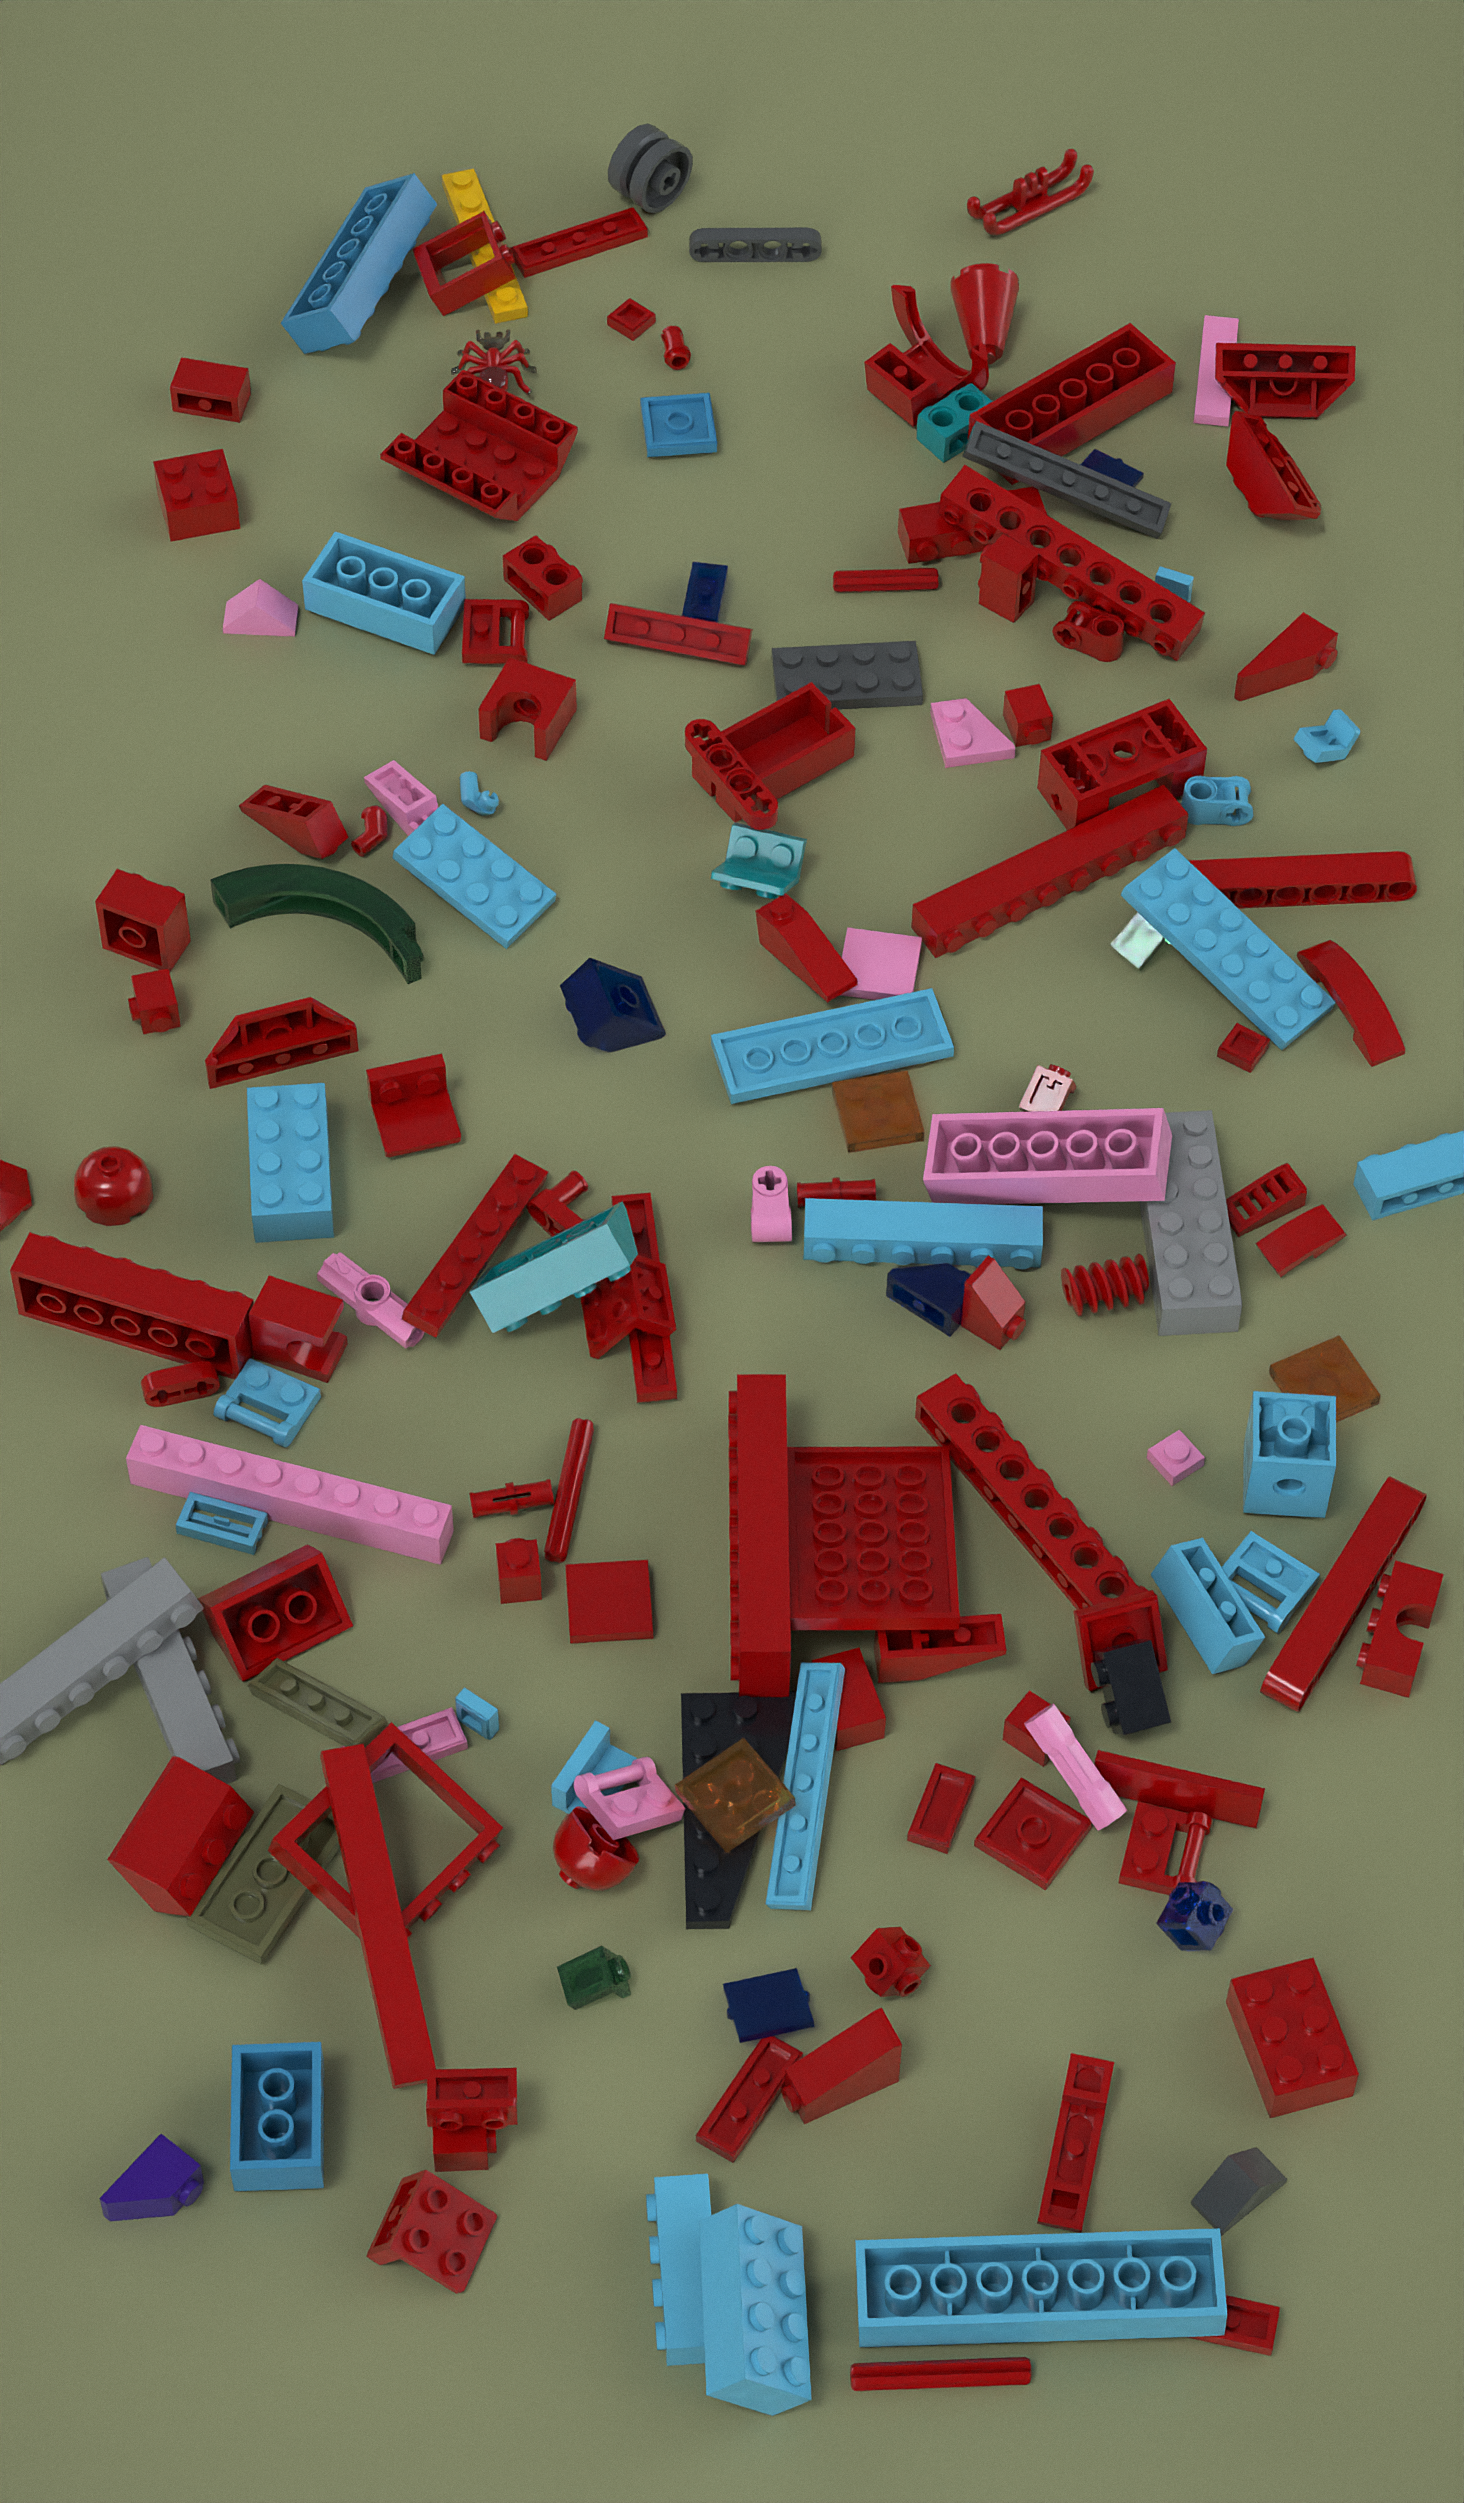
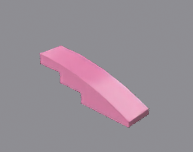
(402, 796)

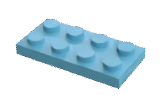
(474, 876)

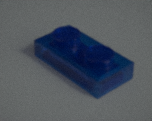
(705, 591)

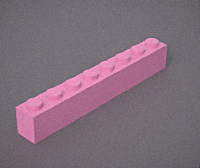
(292, 1494)

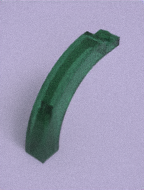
(323, 893)

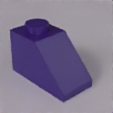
(154, 2184)

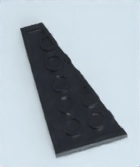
(708, 1728)

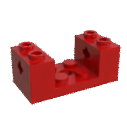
(1085, 772)

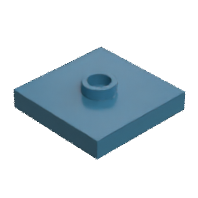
(678, 424)

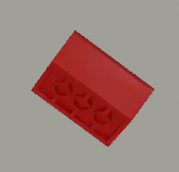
(487, 448)

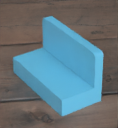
(591, 1756)

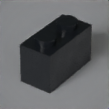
(1130, 1687)

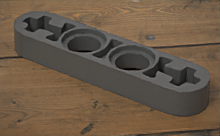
(755, 240)

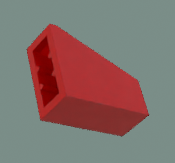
(844, 2068)

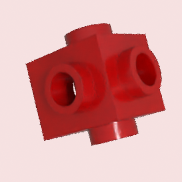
(891, 1962)

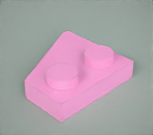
(967, 734)

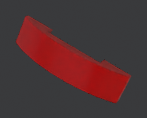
(1357, 999)
(1076, 2143)

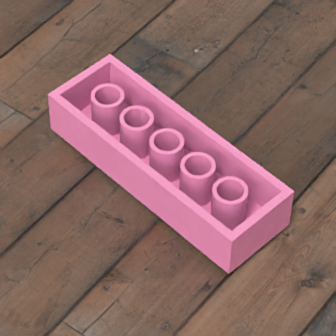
(1048, 1156)

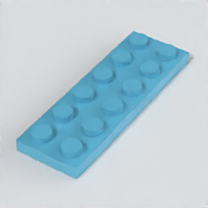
(1228, 949)
(831, 1046)

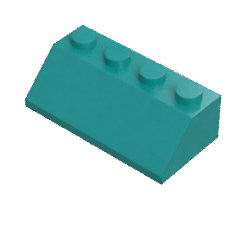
(556, 1269)

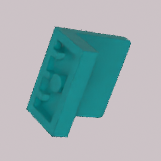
(761, 861)

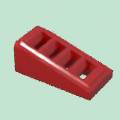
(1285, 1188)

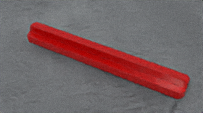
(569, 1490)
(940, 2373)

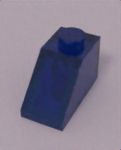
(930, 1293)

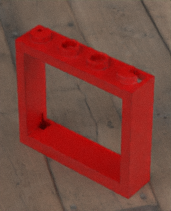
(391, 1740)

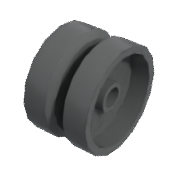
(650, 168)

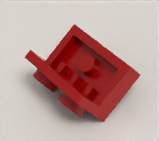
(471, 2098)

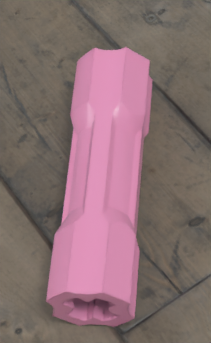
(1075, 1766)

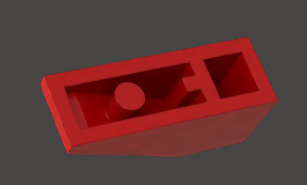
(1289, 659)
(297, 819)
(803, 947)
(927, 1653)

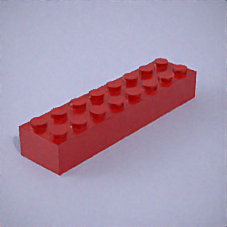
(759, 1536)

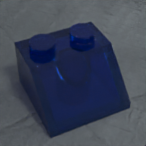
(610, 1007)

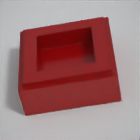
(631, 319)
(1243, 1047)

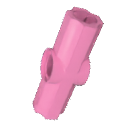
(357, 1286)

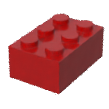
(1291, 2037)

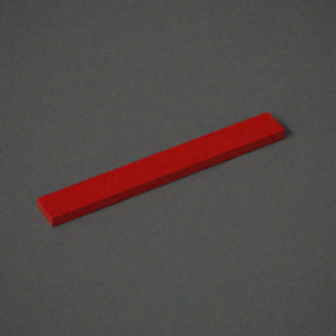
(378, 1915)

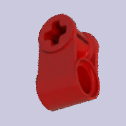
(1092, 632)

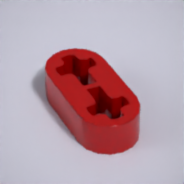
(180, 1384)

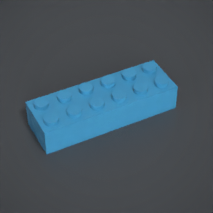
(359, 264)

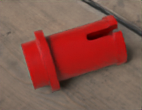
(676, 353)

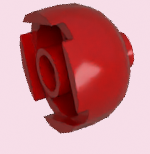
(112, 1186)
(589, 1854)

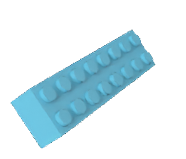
(1040, 2288)

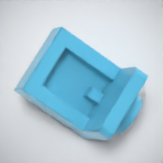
(1330, 740)

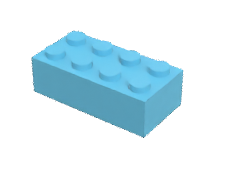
(384, 592)
(289, 1162)
(754, 2310)

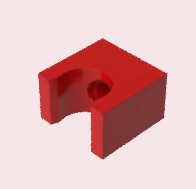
(529, 696)
(295, 1328)

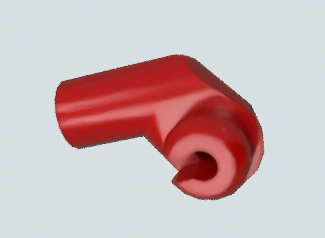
(375, 830)

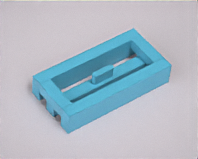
(219, 1529)

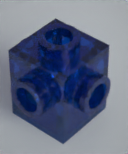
(1195, 1916)

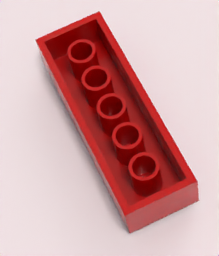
(1083, 394)
(132, 1304)

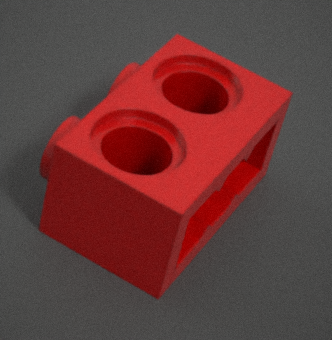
(542, 577)

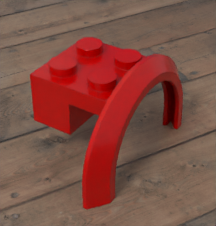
(922, 373)

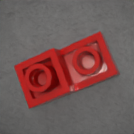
(1300, 1238)

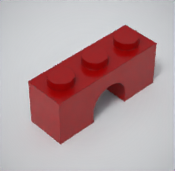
(1408, 1600)

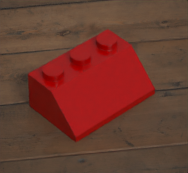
(276, 1611)
(180, 1837)

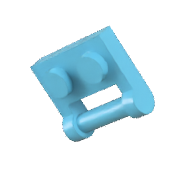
(272, 1393)
(1274, 1574)

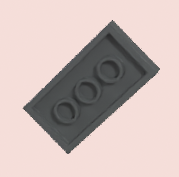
(852, 673)

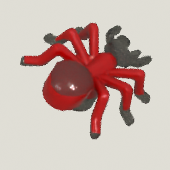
(493, 366)

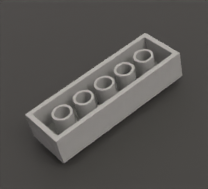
(1191, 1236)

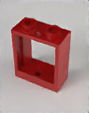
(456, 244)

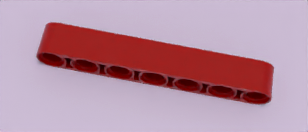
(1312, 879)
(1343, 1594)

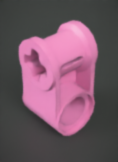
(770, 1206)

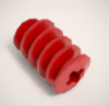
(1105, 1283)

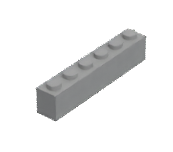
(92, 1655)
(179, 1693)

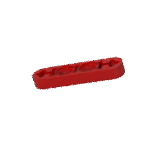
(736, 771)

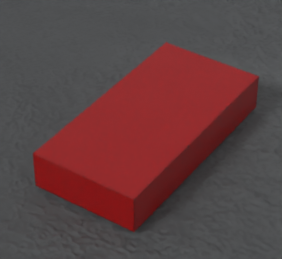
(941, 1808)

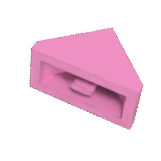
(260, 612)

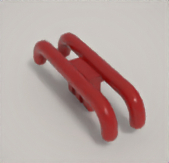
(1031, 196)

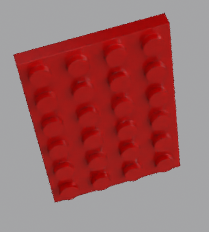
(871, 1539)

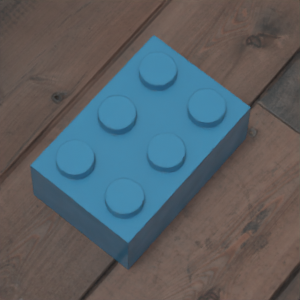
(277, 2116)

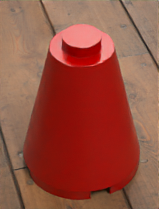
(985, 306)

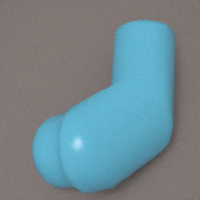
(475, 800)

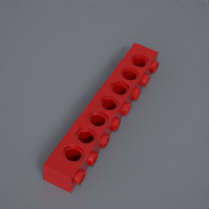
(1089, 563)
(938, 1414)

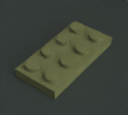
(253, 1891)

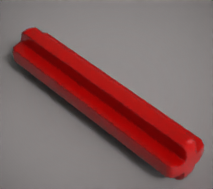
(885, 579)

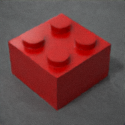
(196, 495)
(143, 920)

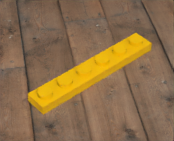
(466, 201)

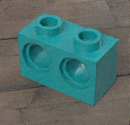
(946, 424)

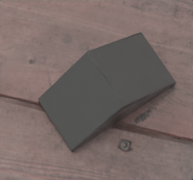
(1237, 2188)

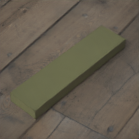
(317, 1704)

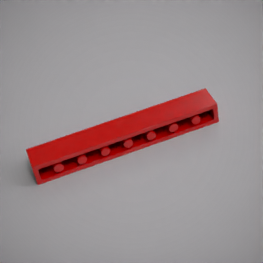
(1049, 871)

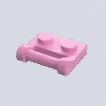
(633, 1809)

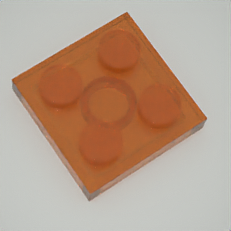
(877, 1111)
(1327, 1371)
(735, 1795)

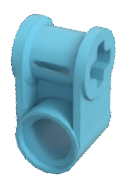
(1214, 800)

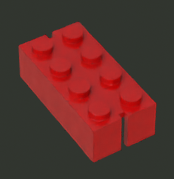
(785, 745)

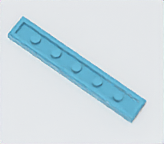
(808, 1781)

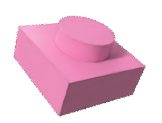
(1175, 1457)

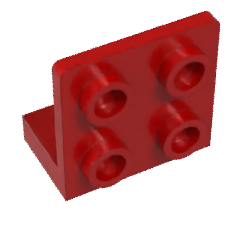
(412, 1105)
(631, 1302)
(433, 2230)

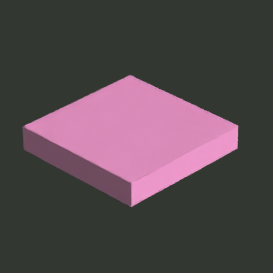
(881, 963)

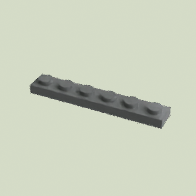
(1067, 480)

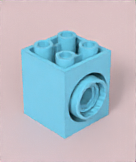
(1289, 1454)

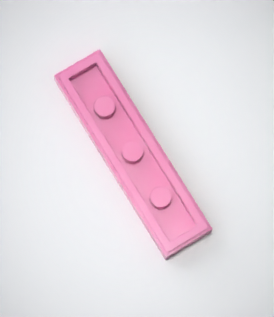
(1212, 401)

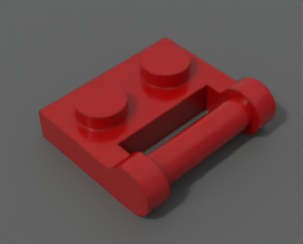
(482, 630)
(1151, 1844)

